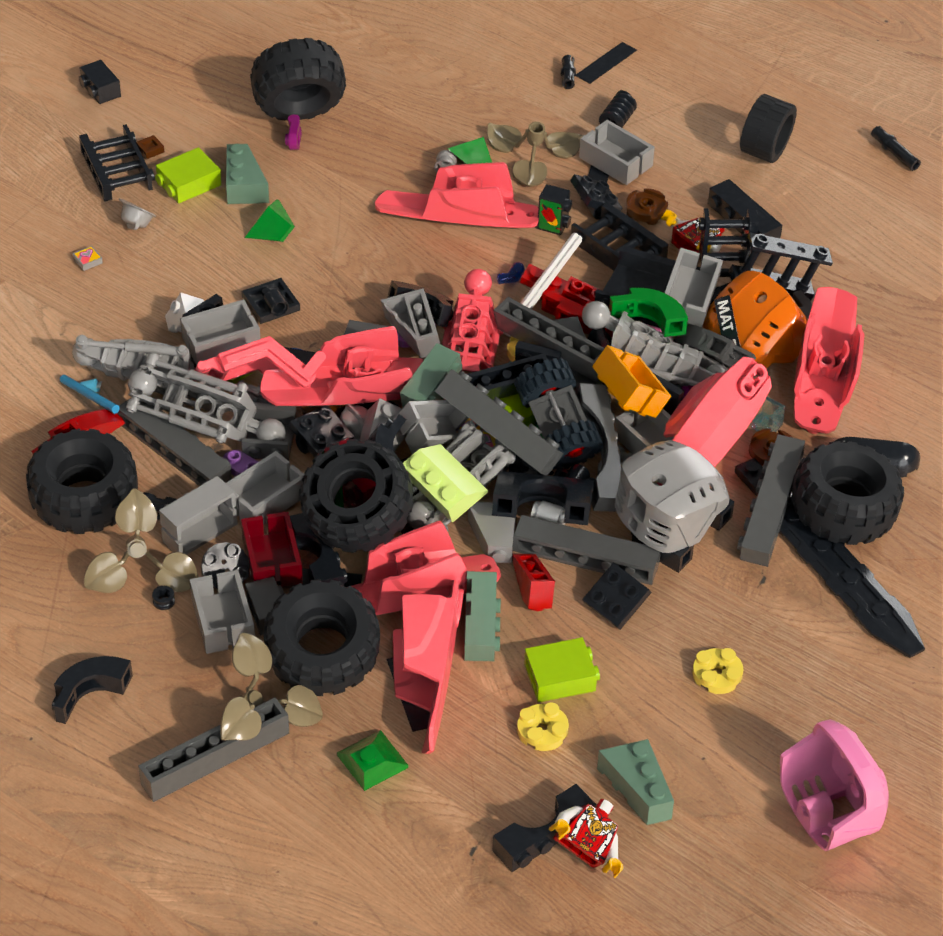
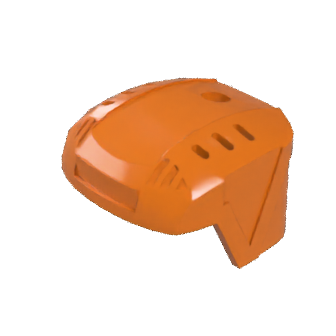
(755, 318)

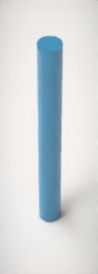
(90, 394)

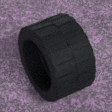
(768, 128)

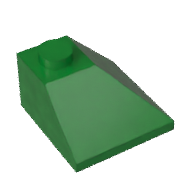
(372, 760)

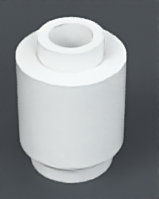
(548, 512)

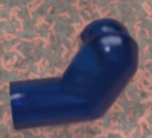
(513, 274)

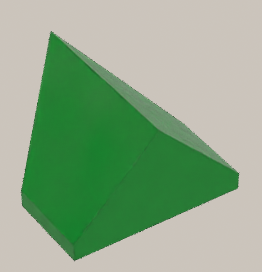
(472, 151)
(272, 224)

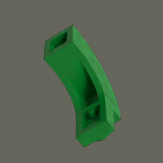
(652, 305)

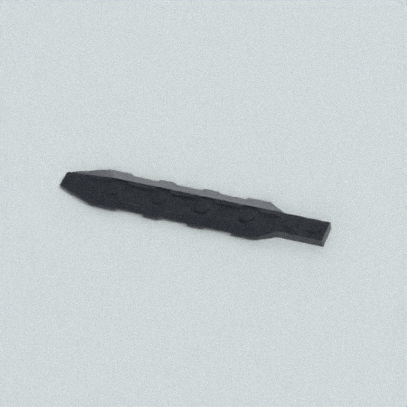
(845, 576)

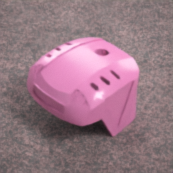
(845, 770)

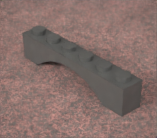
(596, 408)

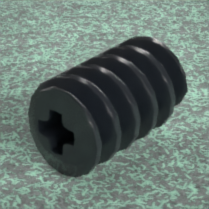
(619, 109)

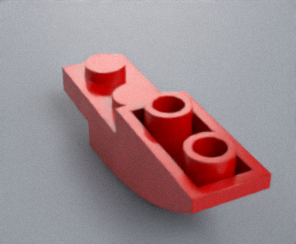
(572, 289)
(564, 308)
(98, 420)

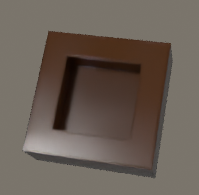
(150, 147)

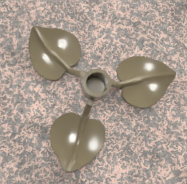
(532, 173)
(137, 515)
(238, 718)

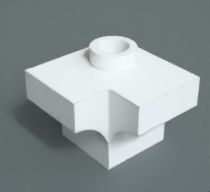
(178, 308)

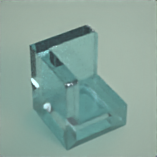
(770, 417)

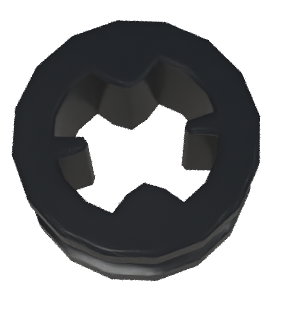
(162, 592)

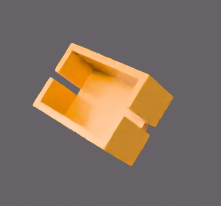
(631, 382)

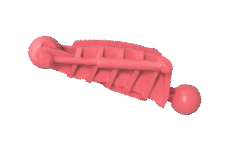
(481, 330)

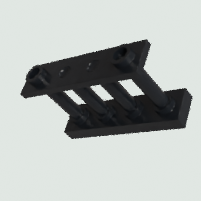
(101, 173)
(748, 223)
(623, 227)
(786, 248)

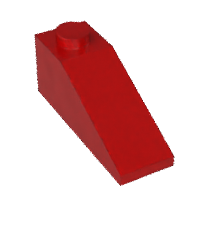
(534, 582)

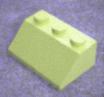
(444, 481)

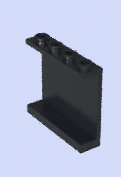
(637, 270)

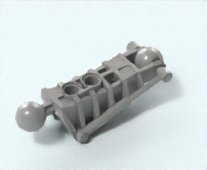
(124, 356)
(663, 357)
(144, 382)
(477, 458)

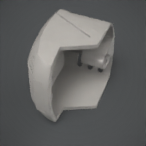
(682, 474)

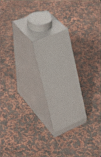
(492, 532)

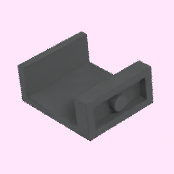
(262, 448)

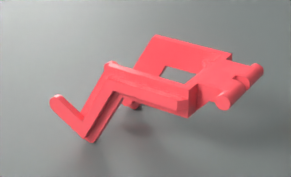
(261, 356)

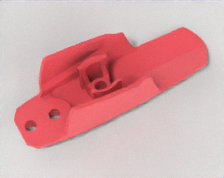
(465, 195)
(827, 360)
(355, 371)
(719, 409)
(417, 564)
(425, 653)

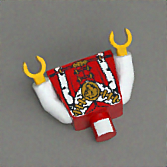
(687, 233)
(590, 835)

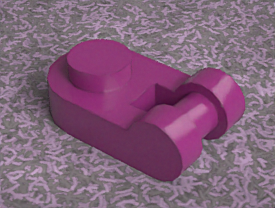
(295, 133)

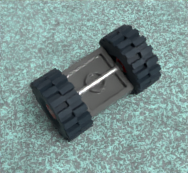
(551, 397)

